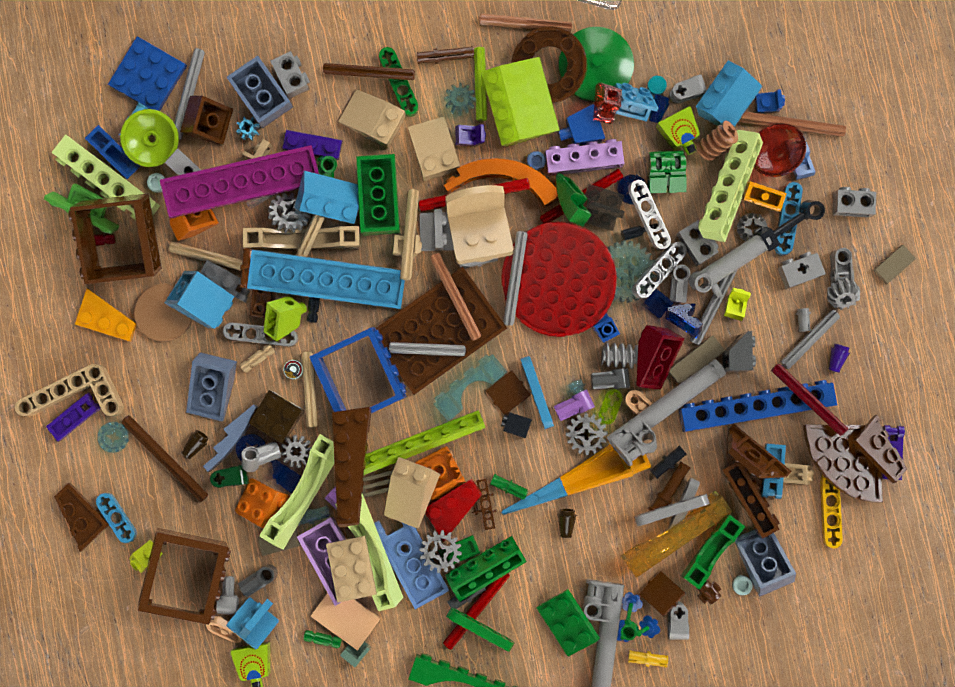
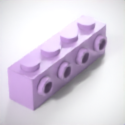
(584, 158)

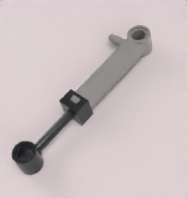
(762, 241)

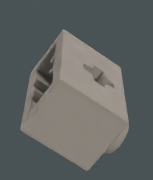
(812, 269)

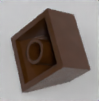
(206, 119)

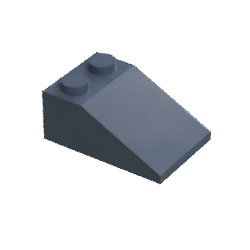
(210, 386)
(765, 562)

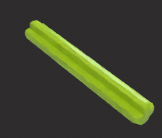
(480, 88)

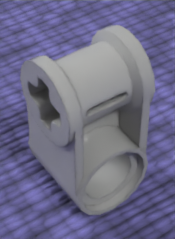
(691, 89)
(841, 268)
(678, 624)

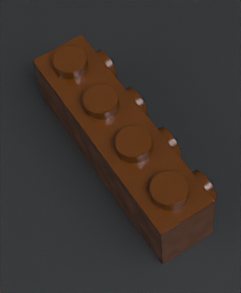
(750, 499)

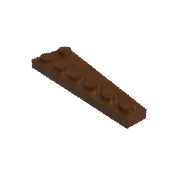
(350, 449)

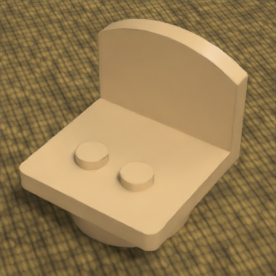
(478, 224)

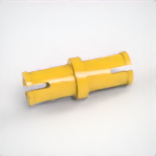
(648, 659)

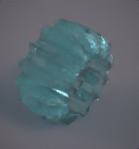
(468, 99)

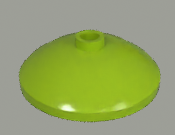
(136, 136)

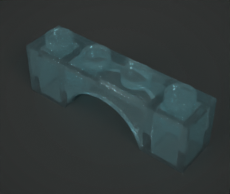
(488, 371)

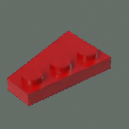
(451, 509)

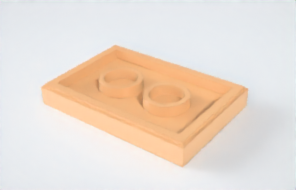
(347, 620)

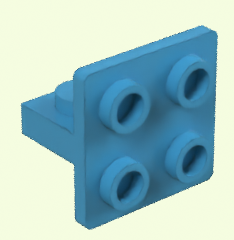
(636, 102)
(253, 622)

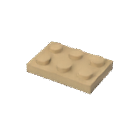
(351, 569)

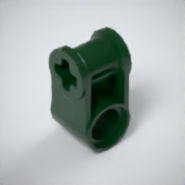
(233, 476)

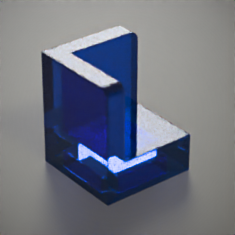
(657, 303)

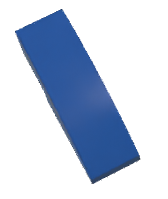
(111, 151)

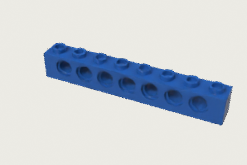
(689, 421)

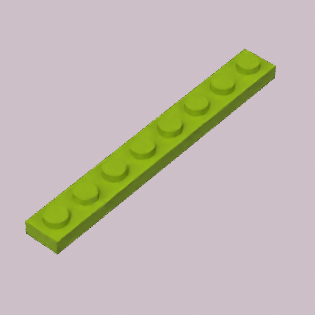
(423, 441)

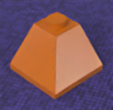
(192, 224)

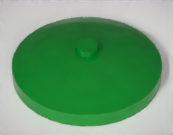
(608, 60)

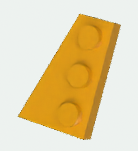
(104, 318)

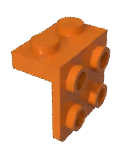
(260, 502)

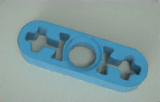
(113, 502)

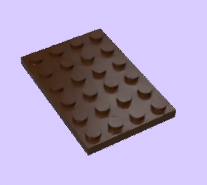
(436, 321)

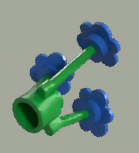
(629, 630)

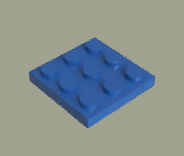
(147, 74)

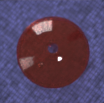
(778, 140)

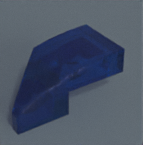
(285, 476)

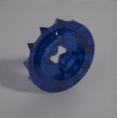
(622, 187)
(252, 440)

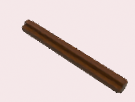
(369, 71)

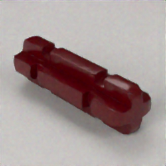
(108, 239)

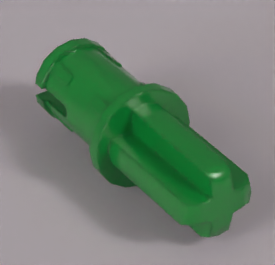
(509, 487)

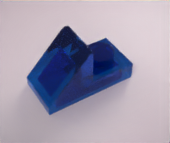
(682, 317)

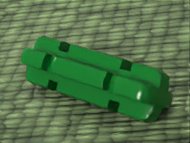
(322, 639)

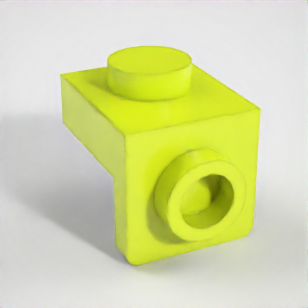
(737, 304)
(140, 557)

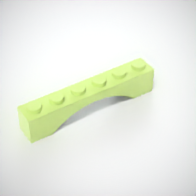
(285, 521)
(386, 585)

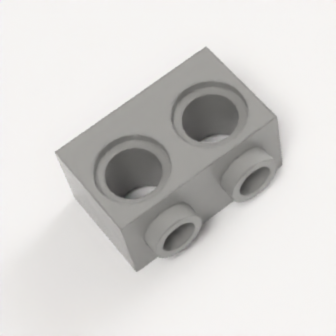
(287, 76)
(854, 206)
(693, 245)

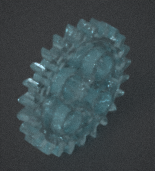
(643, 264)

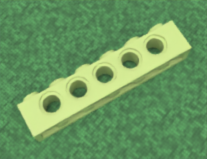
(68, 148)
(744, 162)

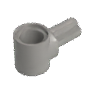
(228, 602)

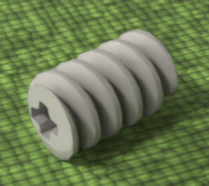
(622, 355)

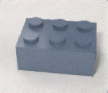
(259, 91)

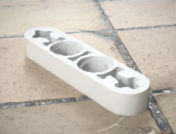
(652, 213)

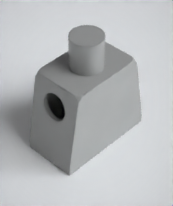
(181, 163)

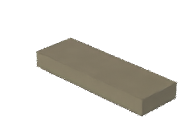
(696, 360)

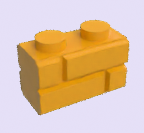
(764, 196)

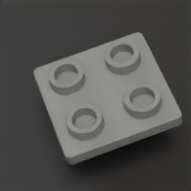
(435, 231)

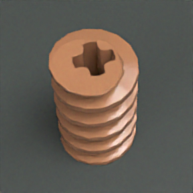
(717, 141)

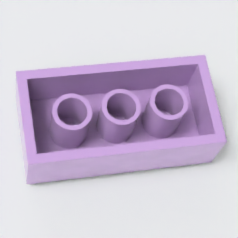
(314, 545)

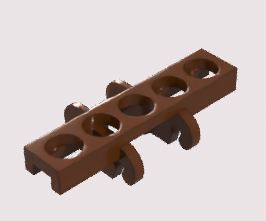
(483, 510)

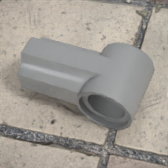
(679, 287)
(259, 456)

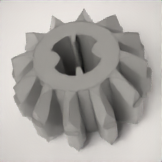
(843, 293)
(289, 451)

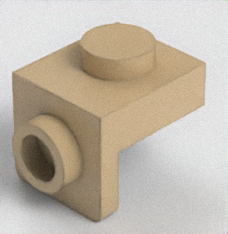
(397, 245)

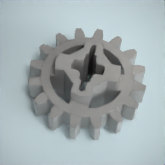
(289, 216)
(586, 441)
(428, 555)

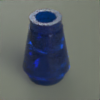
(662, 103)

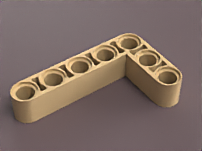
(71, 389)

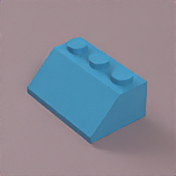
(728, 95)
(328, 197)

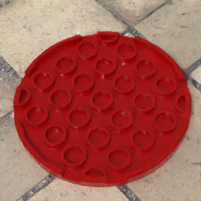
(564, 279)

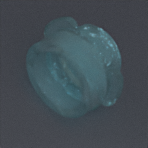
(576, 386)

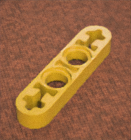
(830, 510)

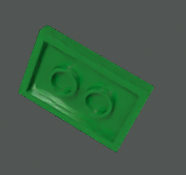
(568, 622)

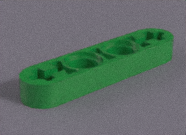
(396, 83)
(480, 629)

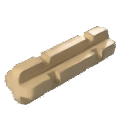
(257, 358)

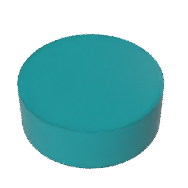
(657, 85)

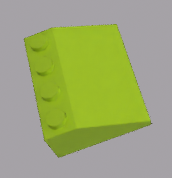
(520, 101)

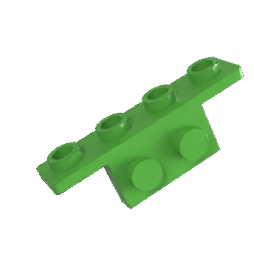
(78, 194)

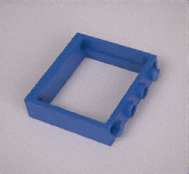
(383, 355)

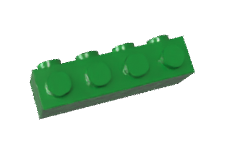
(485, 568)

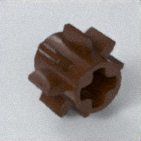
(709, 592)

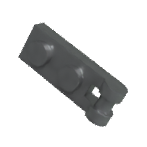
(225, 280)

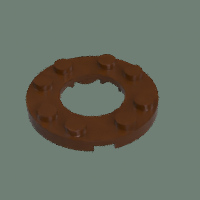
(572, 48)

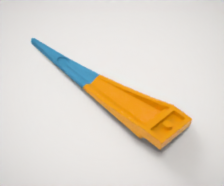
(596, 471)

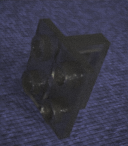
(603, 206)

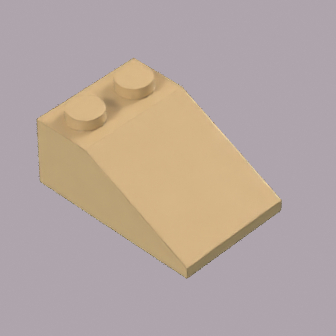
(373, 118)
(434, 148)
(410, 492)

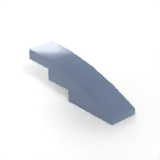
(235, 432)

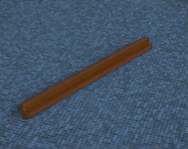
(164, 458)

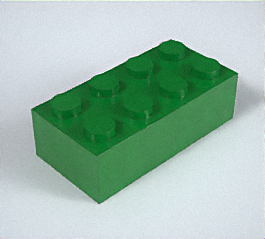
(378, 194)

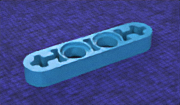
(784, 217)
(537, 392)

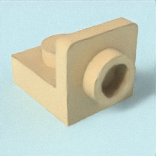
(260, 150)
(800, 474)

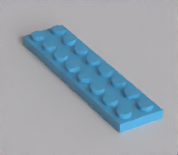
(325, 279)

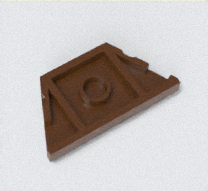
(754, 456)

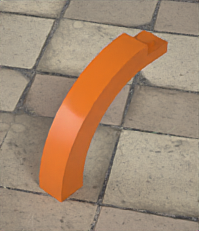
(505, 169)

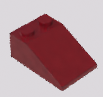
(656, 355)

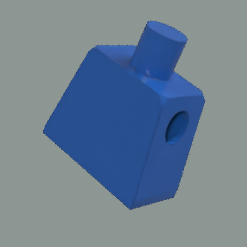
(582, 128)

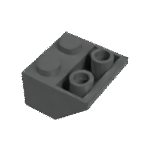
(739, 354)

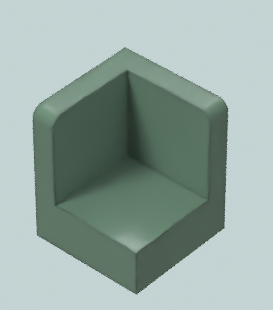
(353, 656)

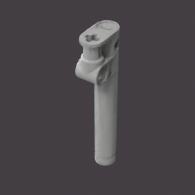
(630, 438)
(608, 600)

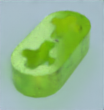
(614, 408)

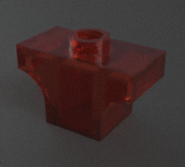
(606, 102)

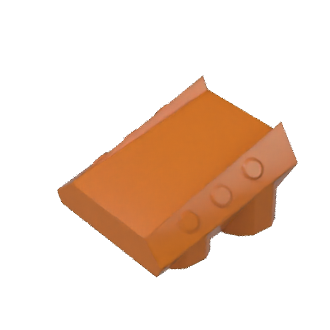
(445, 465)

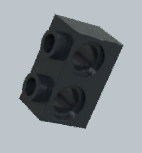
(516, 424)

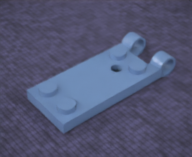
(417, 580)

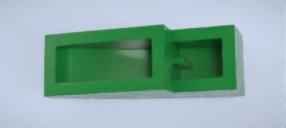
(572, 200)

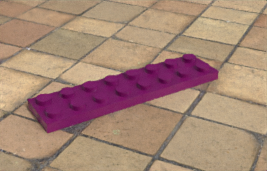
(237, 181)

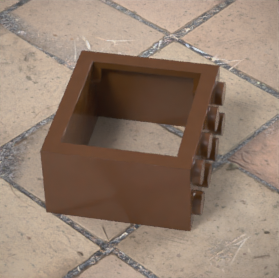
(86, 245)
(219, 548)

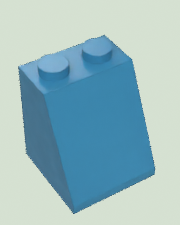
(200, 299)

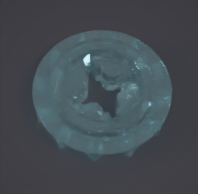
(106, 442)

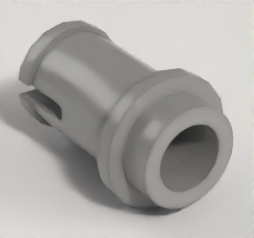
(803, 319)

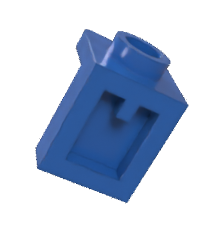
(769, 102)

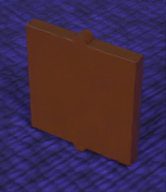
(508, 392)
(662, 593)

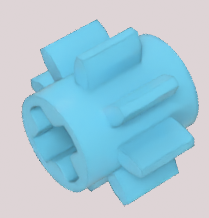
(243, 127)

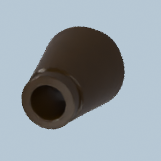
(194, 444)
(566, 521)

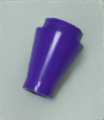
(838, 357)

